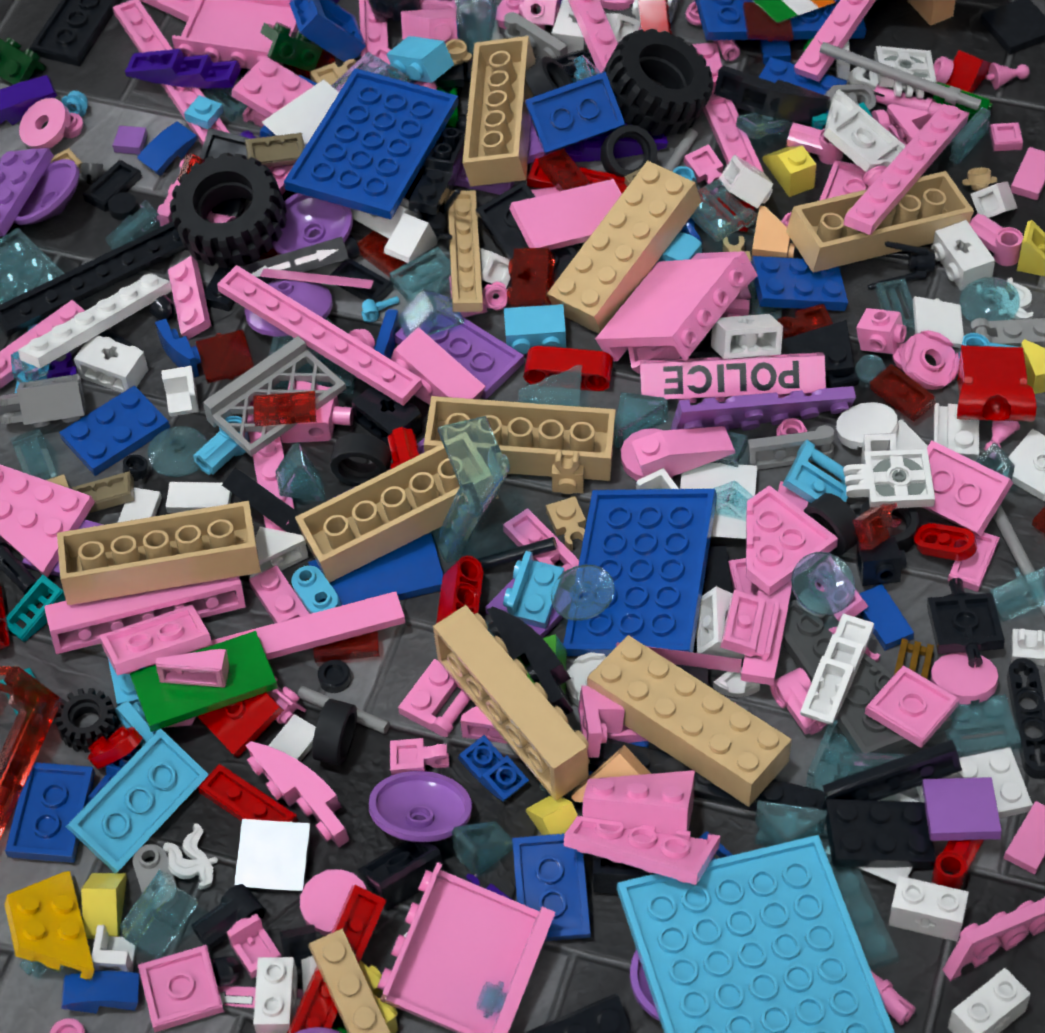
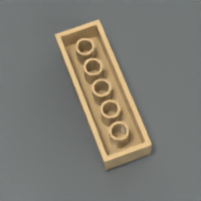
(497, 112)
(925, 208)
(625, 246)
(534, 432)
(380, 514)
(157, 553)
(512, 702)
(692, 720)

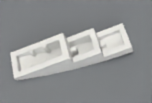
(837, 669)

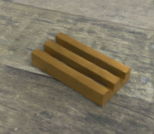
(916, 650)

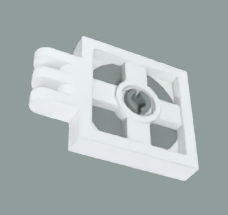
(908, 60)
(892, 478)

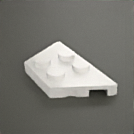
(859, 134)

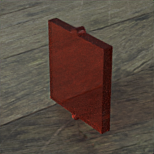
(762, 26)
(224, 356)

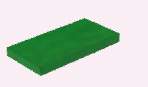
(173, 703)

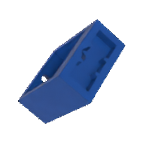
(329, 27)

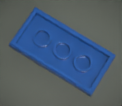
(407, 570)

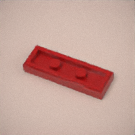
(242, 798)

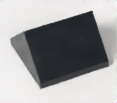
(400, 871)

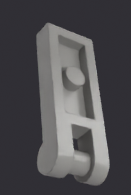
(541, 41)
(1011, 331)
(783, 449)

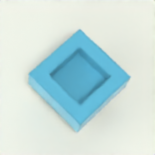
(203, 112)

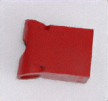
(994, 385)

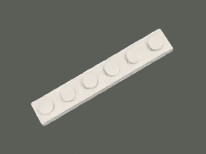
(94, 320)

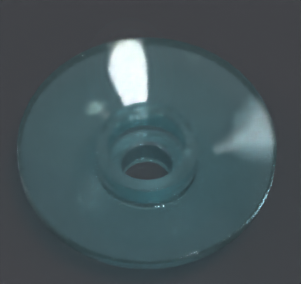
(1001, 306)
(175, 460)
(832, 574)
(577, 584)

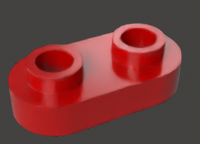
(945, 541)
(115, 747)

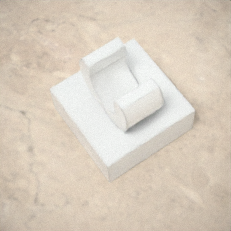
(1028, 645)

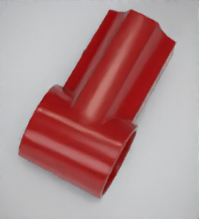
(402, 445)
(955, 858)

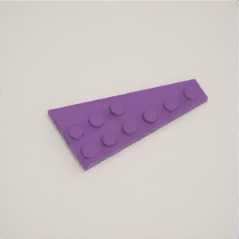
(754, 409)

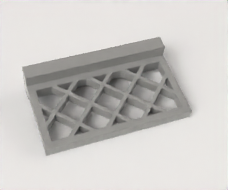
(260, 381)

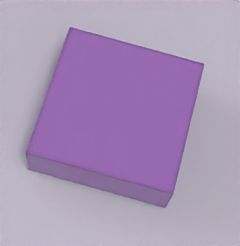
(130, 140)

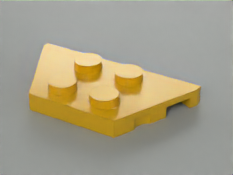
(49, 925)

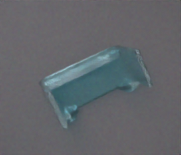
(480, 474)

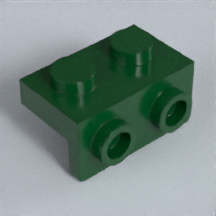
(291, 47)
(15, 64)

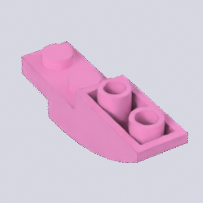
(299, 784)

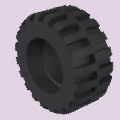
(674, 65)
(219, 181)

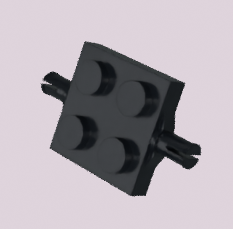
(965, 623)

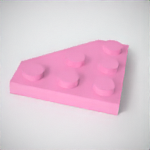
(779, 538)

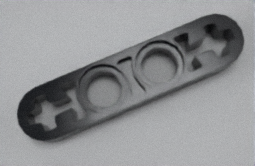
(1028, 717)

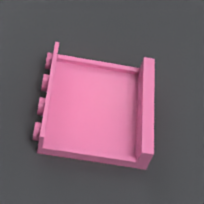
(232, 29)
(674, 305)
(458, 944)

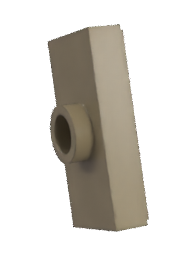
(275, 150)
(109, 491)

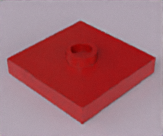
(242, 721)

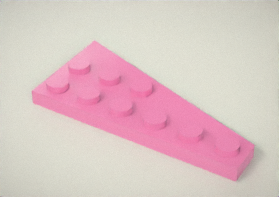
(34, 514)

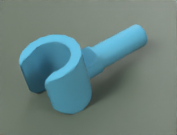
(370, 308)

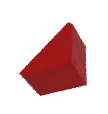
(968, 71)

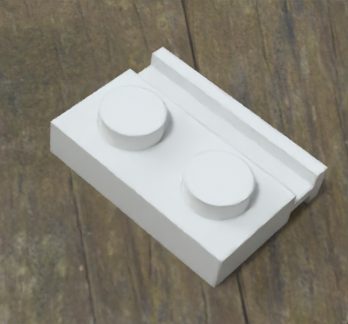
(955, 433)

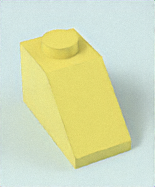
(792, 169)

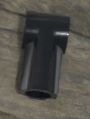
(234, 905)

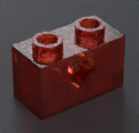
(529, 264)

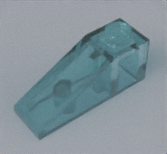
(475, 21)

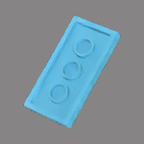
(137, 801)

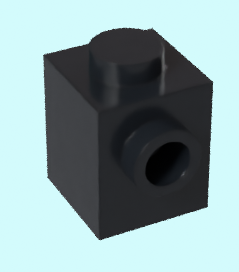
(881, 563)

